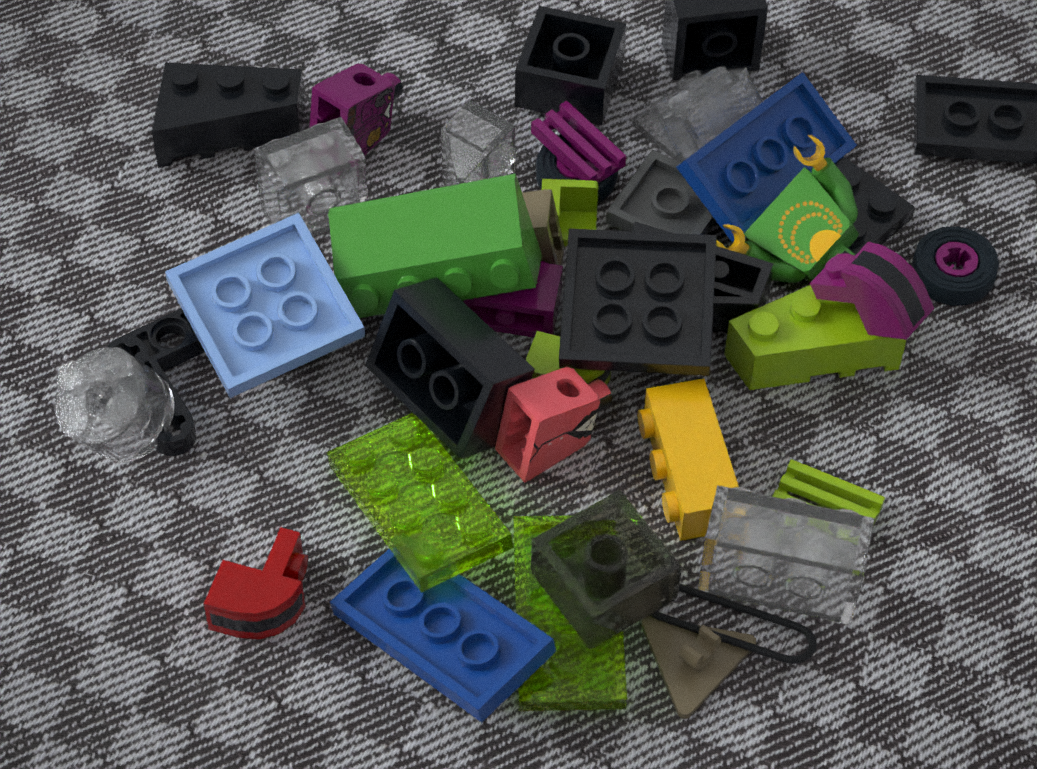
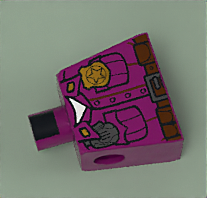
(362, 101)

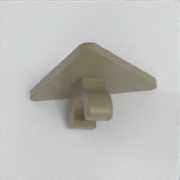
(692, 662)

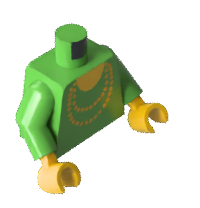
(804, 223)

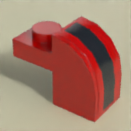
(257, 601)

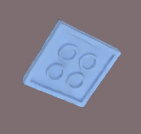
(264, 304)

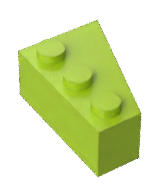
(805, 339)

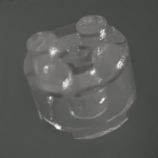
(113, 404)

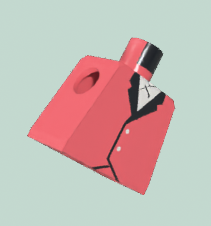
(548, 420)

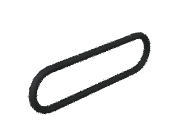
(748, 610)

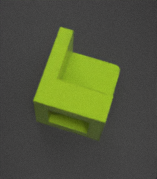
(574, 203)

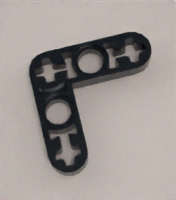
(145, 347)

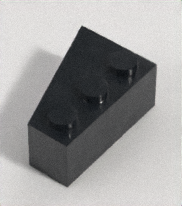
(224, 108)

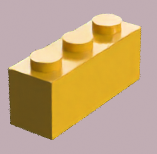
(686, 453)

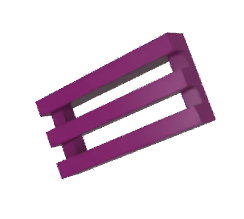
(584, 140)

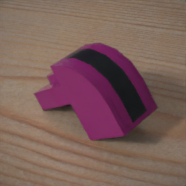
(881, 286)

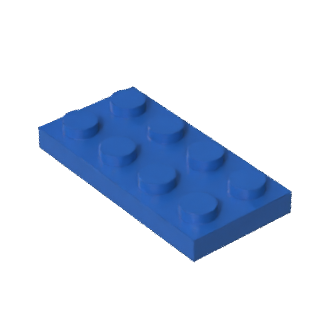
(755, 158)
(445, 635)

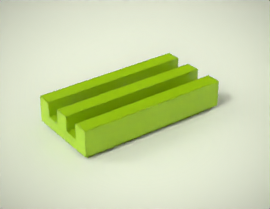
(828, 490)

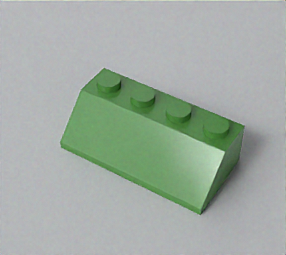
(463, 234)

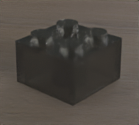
(605, 569)

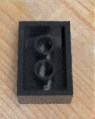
(446, 365)

